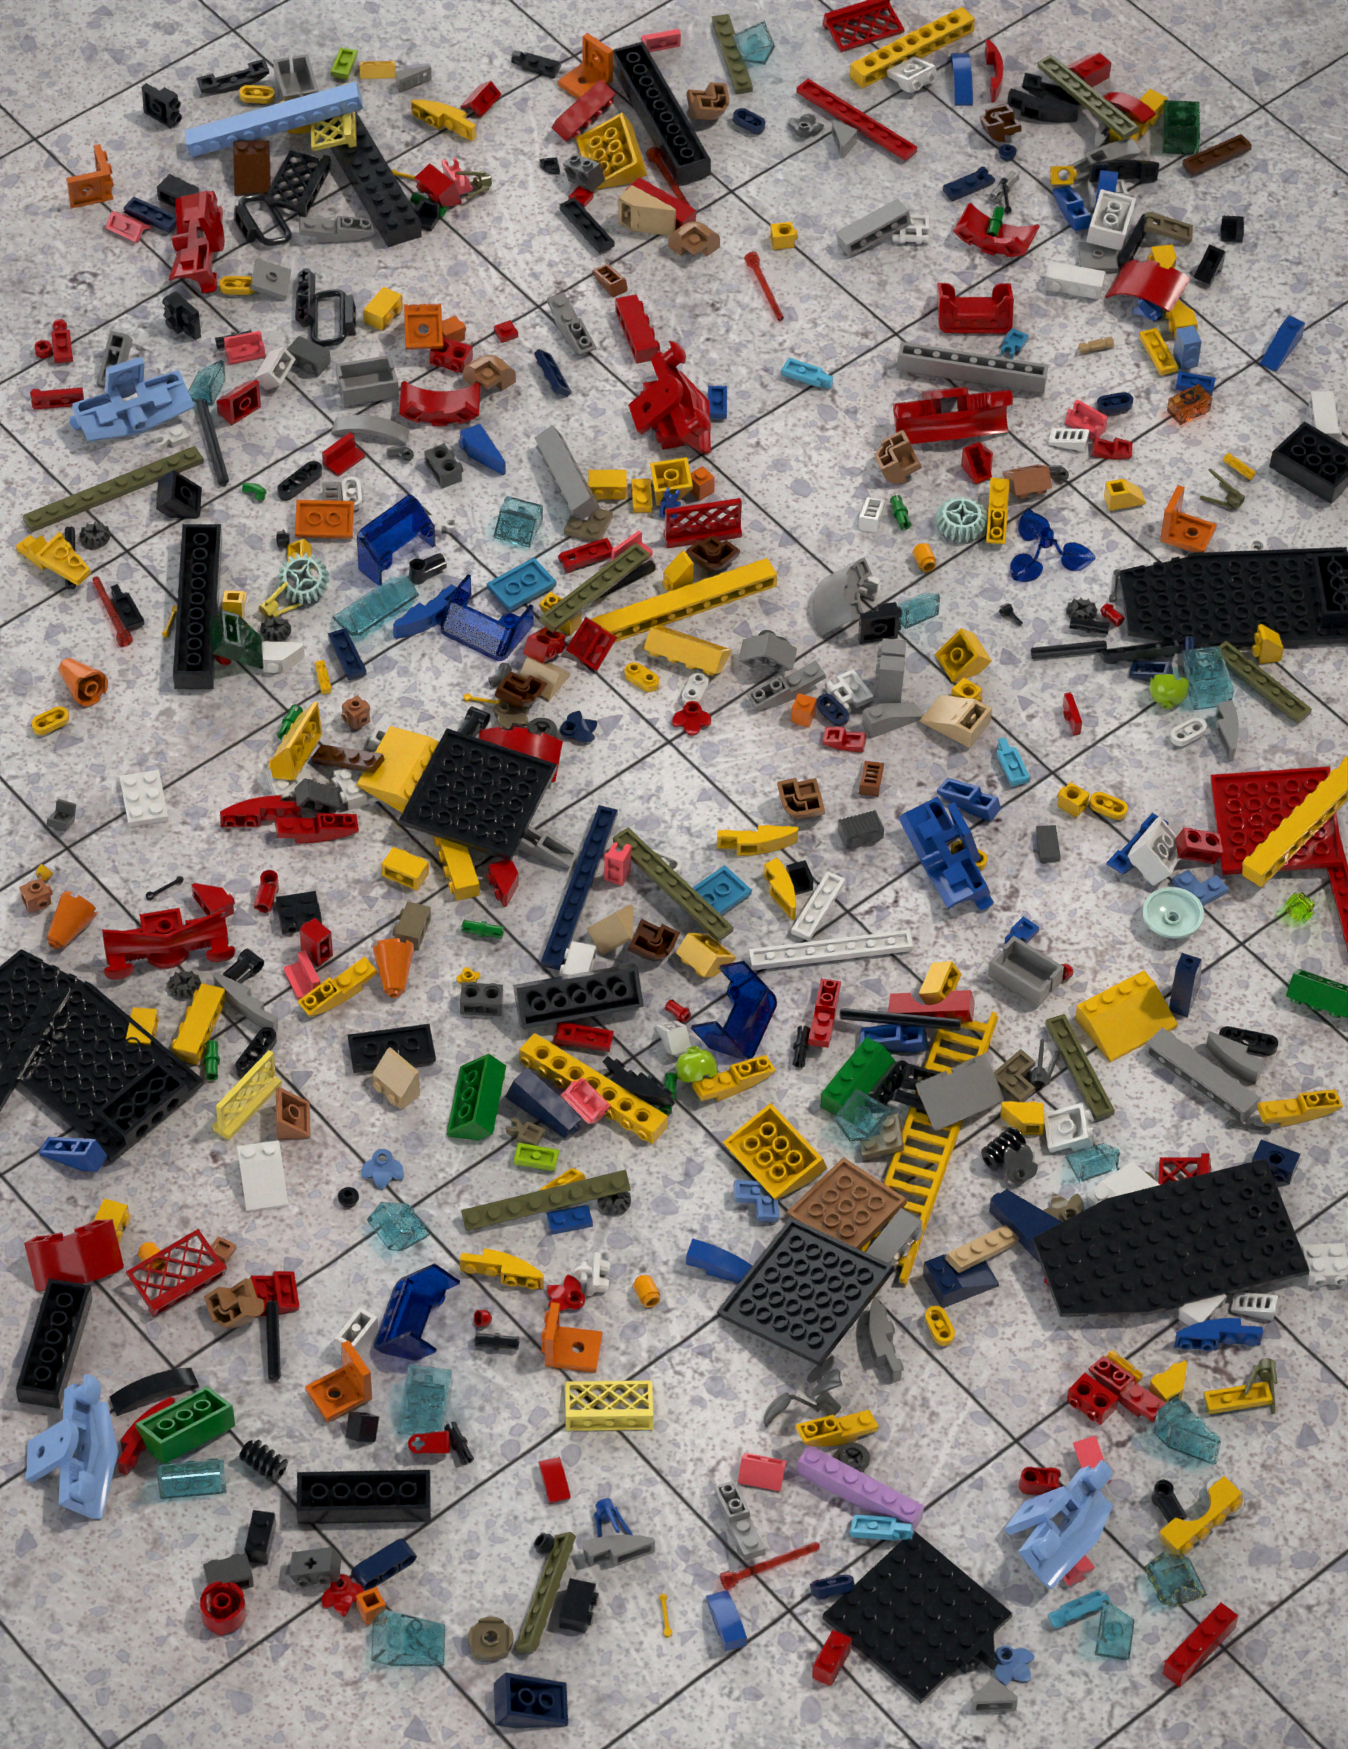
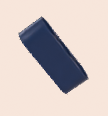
(383, 1564)

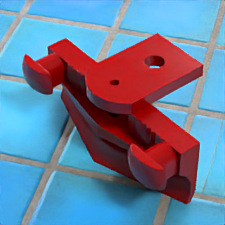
(194, 252)
(677, 396)
(976, 415)
(165, 941)

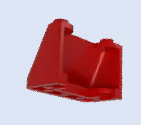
(975, 313)

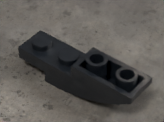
(1044, 110)
(641, 1085)

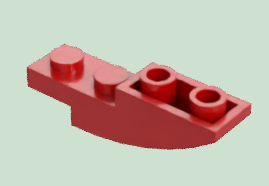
(252, 811)
(319, 829)
(824, 1013)
(1123, 1384)
(132, 1442)

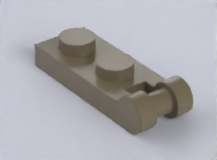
(1168, 227)

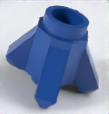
(1148, 310)

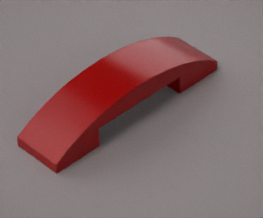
(994, 58)
(1138, 110)

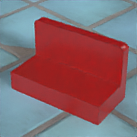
(482, 98)
(342, 455)

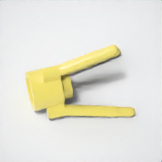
(270, 606)

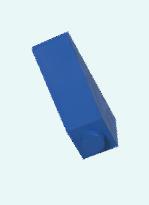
(1283, 343)
(481, 448)
(74, 1152)

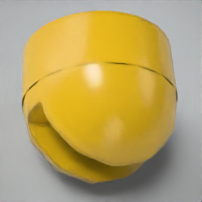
(43, 872)

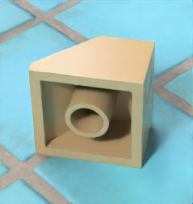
(396, 1079)

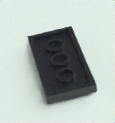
(410, 1042)

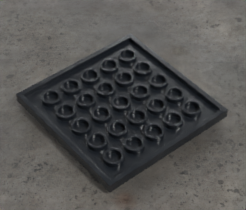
(478, 794)
(805, 1291)
(916, 1615)

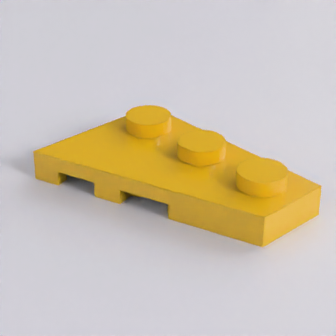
(63, 560)

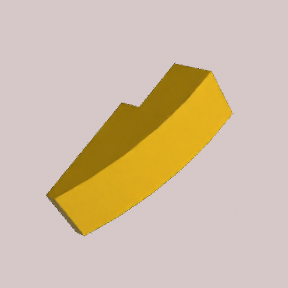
(781, 886)

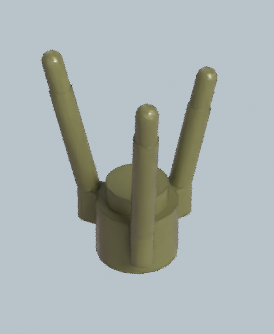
(481, 181)
(1234, 497)
(1267, 1371)

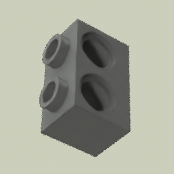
(584, 172)
(443, 465)
(477, 999)

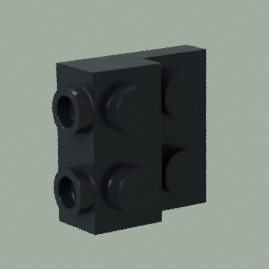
(161, 105)
(181, 315)
(880, 624)
(296, 910)

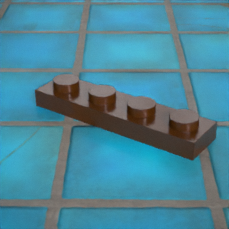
(1216, 154)
(348, 758)

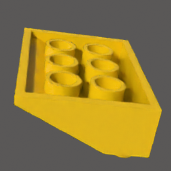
(616, 150)
(404, 763)
(1125, 1016)
(775, 1153)

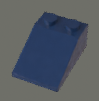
(953, 1287)
(529, 1702)

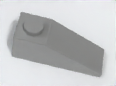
(116, 352)
(888, 717)

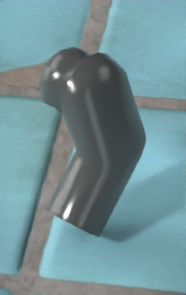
(400, 451)
(1059, 472)
(504, 670)

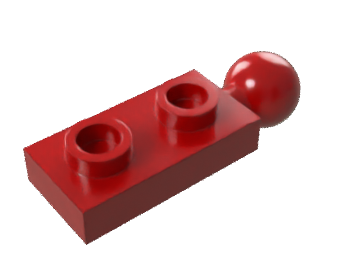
(61, 342)

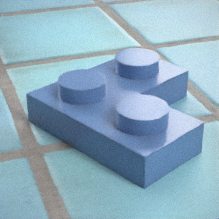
(1206, 891)
(753, 1192)

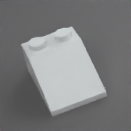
(1111, 220)
(1155, 852)
(262, 1176)
(1123, 1181)

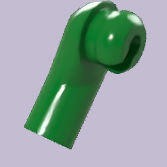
(254, 488)

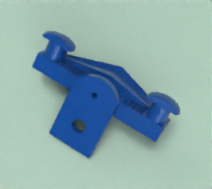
(952, 875)

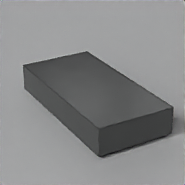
(1048, 843)

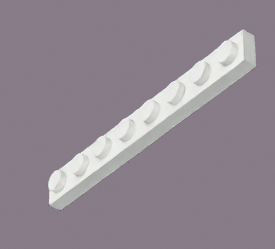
(830, 950)

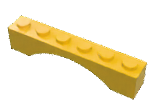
(1181, 315)

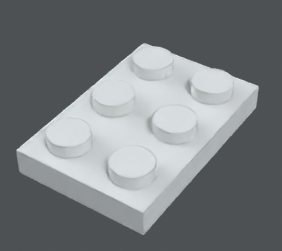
(143, 798)

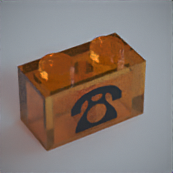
(1189, 404)

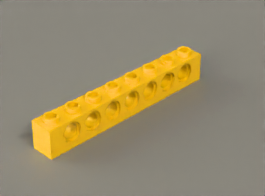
(916, 43)
(620, 1099)

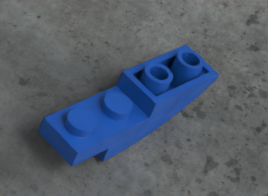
(423, 617)
(1210, 1333)

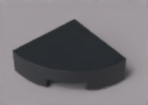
(550, 165)

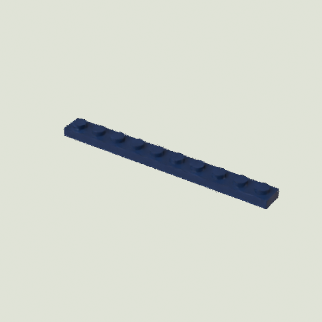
(579, 887)

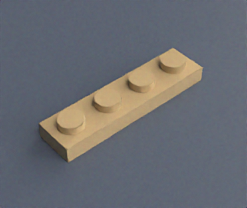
(982, 1248)

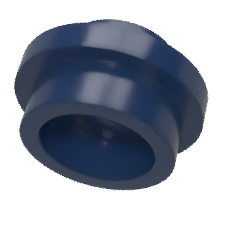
(1007, 152)

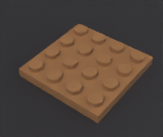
(848, 1204)

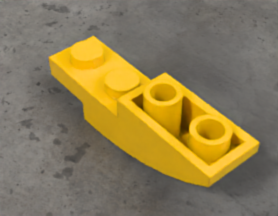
(441, 115)
(997, 511)
(764, 841)
(340, 989)
(735, 1080)
(1300, 1109)
(510, 1268)
(836, 1431)

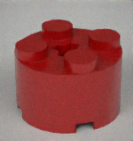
(222, 1607)

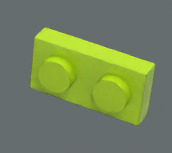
(344, 63)
(536, 1157)

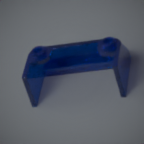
(389, 533)
(481, 632)
(748, 1018)
(409, 1310)

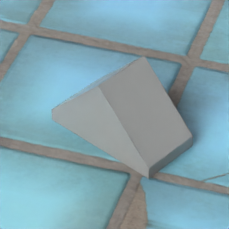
(844, 137)
(994, 1698)

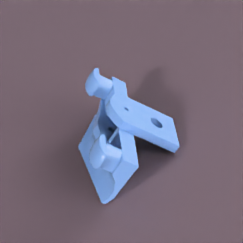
(110, 417)
(88, 1430)
(1054, 1549)

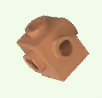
(356, 712)
(35, 895)

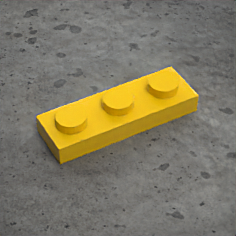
(1158, 351)
(1235, 1399)

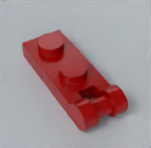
(55, 398)
(585, 554)
(583, 1037)

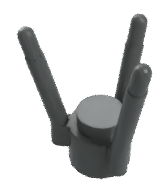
(1039, 1076)

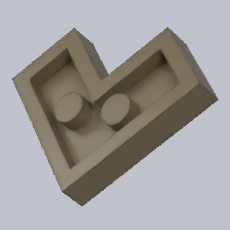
(589, 530)
(1011, 1076)
(887, 1142)

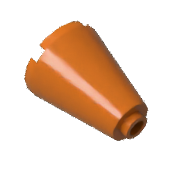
(83, 681)
(69, 919)
(393, 964)

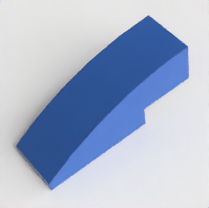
(1072, 208)
(970, 799)
(897, 1038)
(716, 1261)
(727, 1620)

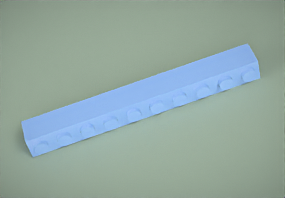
(274, 119)

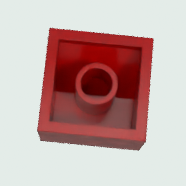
(1092, 69)
(437, 186)
(239, 402)

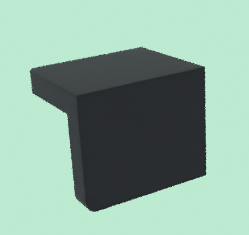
(428, 214)
(1232, 228)
(800, 877)
(362, 1426)

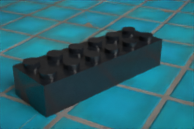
(578, 995)
(54, 1343)
(363, 1496)

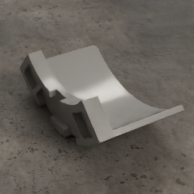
(838, 598)
(961, 1093)

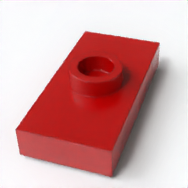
(1072, 714)

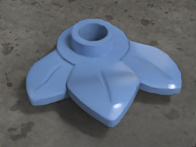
(383, 1170)
(1015, 1666)

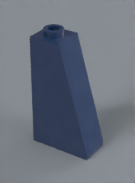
(1185, 984)
(543, 1103)
(1021, 1217)

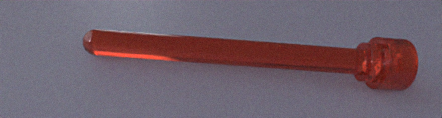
(654, 156)
(752, 260)
(123, 636)
(731, 1578)

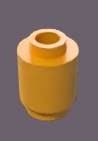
(924, 557)
(147, 1250)
(646, 1290)

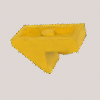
(30, 547)

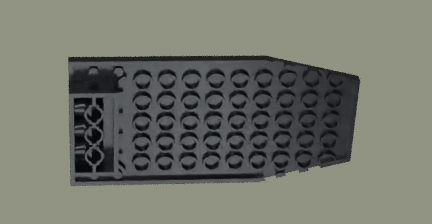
(1232, 592)
(85, 1063)
(1172, 1245)

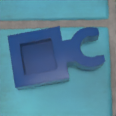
(669, 502)
(1023, 930)

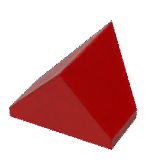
(977, 462)

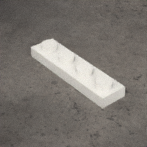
(818, 906)

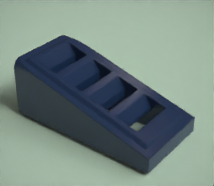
(1154, 669)

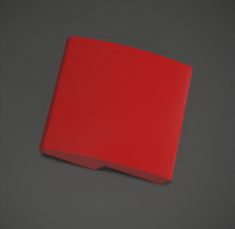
(591, 643)
(279, 1288)

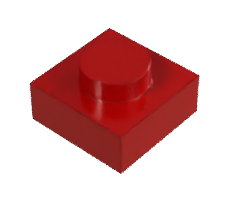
(582, 195)
(506, 331)

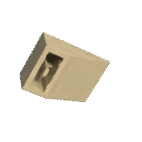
(645, 213)
(958, 718)

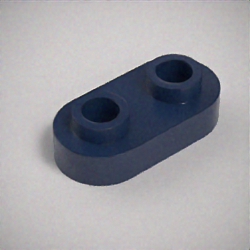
(749, 120)
(1114, 403)
(833, 711)
(831, 1586)

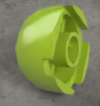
(1168, 690)
(695, 1064)

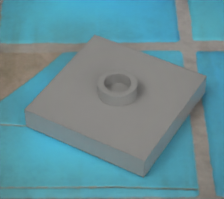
(1097, 257)
(270, 279)

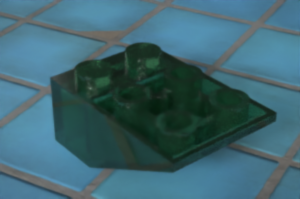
(1181, 127)
(235, 639)

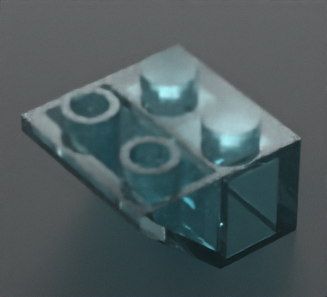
(518, 521)
(397, 1225)

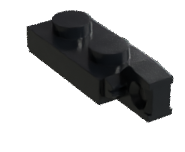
(536, 64)
(126, 608)

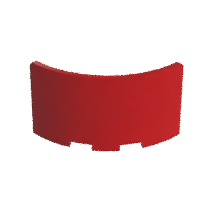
(1011, 239)
(1150, 283)
(439, 406)
(519, 739)
(76, 1257)

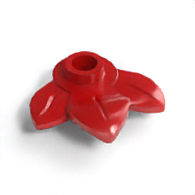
(691, 720)
(566, 1293)
(341, 1597)

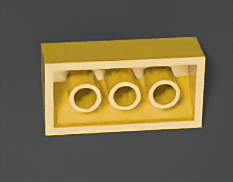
(686, 649)
(297, 744)

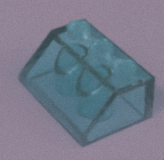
(191, 1478)

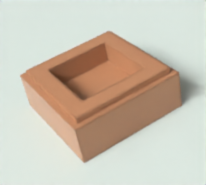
(223, 1249)

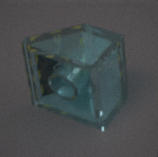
(1174, 1579)

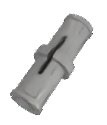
(998, 192)

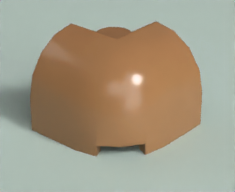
(709, 103)
(694, 238)
(489, 371)
(897, 458)
(801, 798)
(234, 1305)

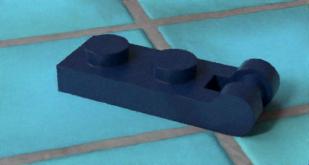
(968, 184)

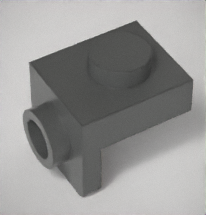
(63, 815)

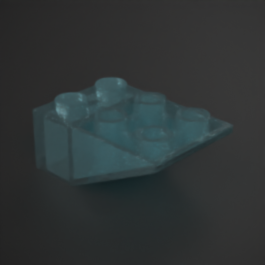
(1207, 677)
(425, 1400)
(1186, 1432)
(407, 1640)

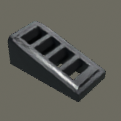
(915, 1071)

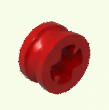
(43, 353)

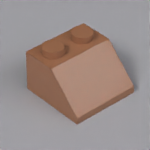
(1028, 480)

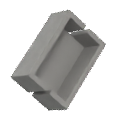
(297, 83)
(367, 380)
(890, 671)
(1025, 971)

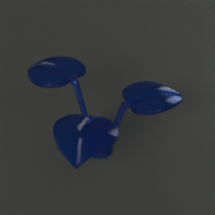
(1035, 526)

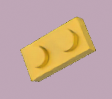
(641, 495)

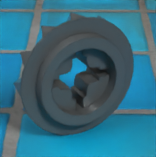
(102, 537)
(1073, 609)
(268, 632)
(542, 724)
(182, 991)
(620, 1206)
(853, 1450)

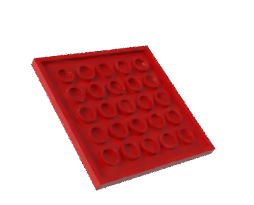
(1256, 803)

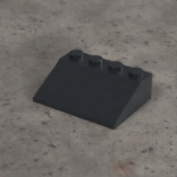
(1313, 462)

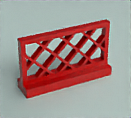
(857, 13)
(688, 534)
(1203, 1166)
(185, 1288)

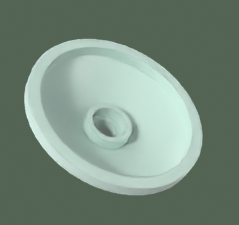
(1174, 905)

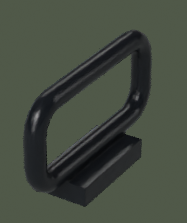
(249, 227)
(347, 317)

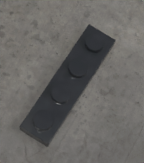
(586, 225)
(1145, 651)

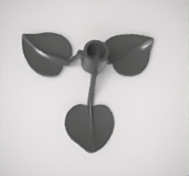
(825, 1401)

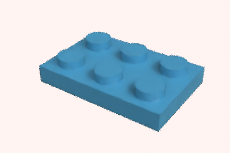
(521, 584)
(723, 890)

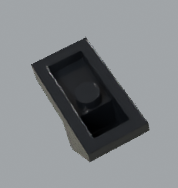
(1210, 264)
(982, 1651)

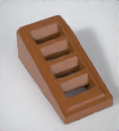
(612, 281)
(870, 788)

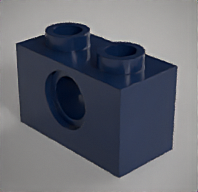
(1286, 1160)

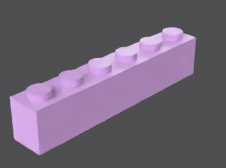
(858, 1487)

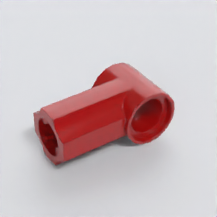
(266, 891)

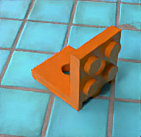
(595, 65)
(98, 182)
(423, 315)
(1178, 525)
(560, 1340)
(351, 1381)

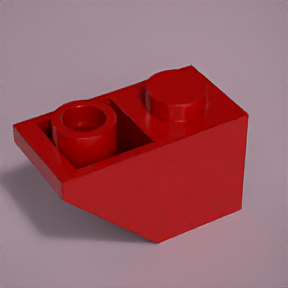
(504, 879)

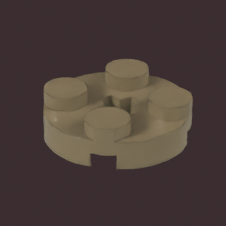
(490, 1651)

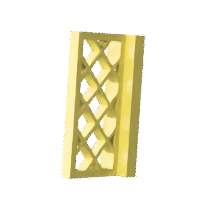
(346, 129)
(247, 1097)
(609, 1418)

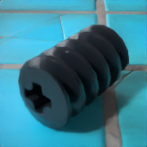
(994, 1151)
(263, 1461)

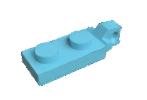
(807, 373)
(1012, 763)
(880, 1528)
(1077, 1608)

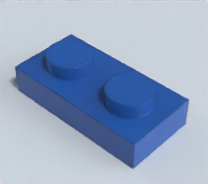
(1188, 380)
(718, 402)
(569, 1219)

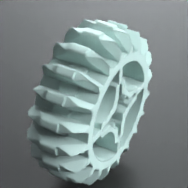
(973, 519)
(317, 586)

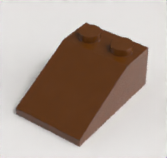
(251, 167)

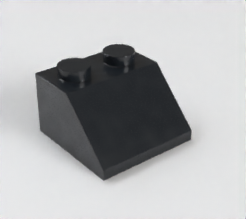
(178, 496)

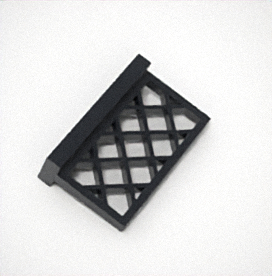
(311, 186)

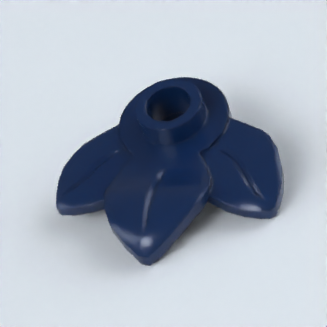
(580, 728)

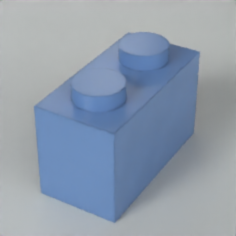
(1187, 347)

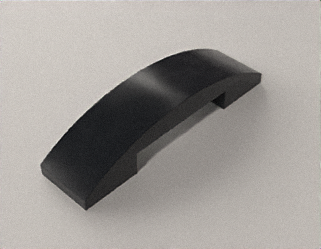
(231, 82)
(1033, 85)
(1126, 169)
(151, 1387)

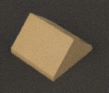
(548, 673)
(613, 930)

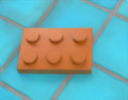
(324, 519)

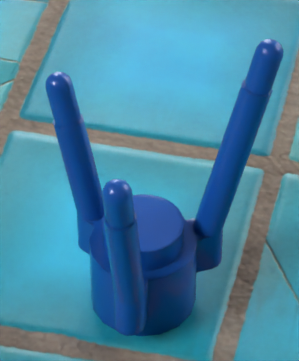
(608, 1512)

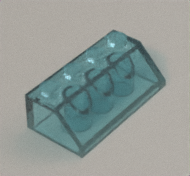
(377, 606)

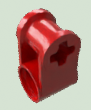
(434, 1443)
(1041, 1480)

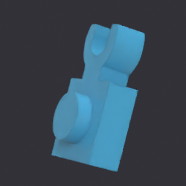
(1014, 341)

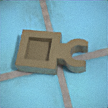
(527, 1133)

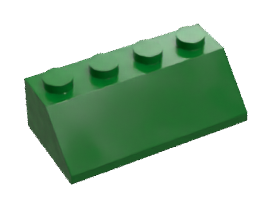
(1318, 993)
(859, 1072)
(476, 1098)
(186, 1424)

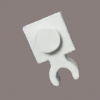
(175, 436)
(443, 525)

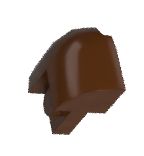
(1000, 122)
(712, 554)
(520, 691)
(653, 941)

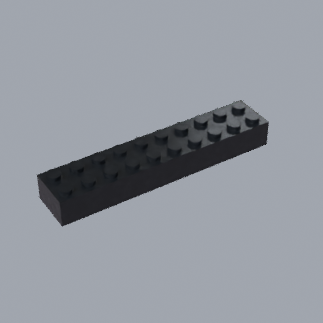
(660, 113)
(377, 187)
(197, 605)

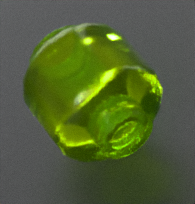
(1300, 907)

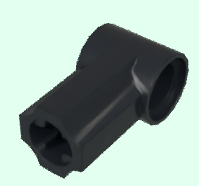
(420, 569)
(474, 721)
(246, 964)
(1167, 1503)

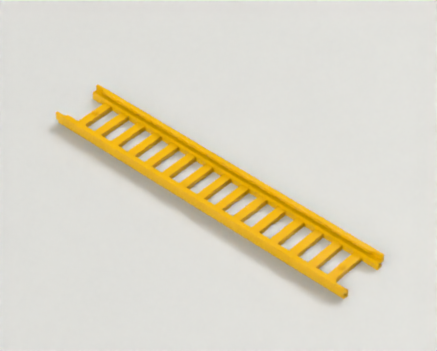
(948, 1144)

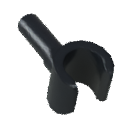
(1007, 609)

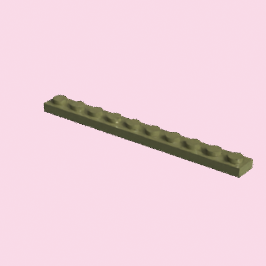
(111, 489)

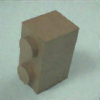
(413, 924)

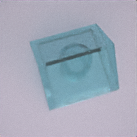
(755, 43)
(208, 383)
(919, 609)
(861, 1116)
(1094, 1161)
(1114, 1633)

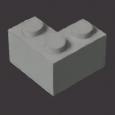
(768, 651)

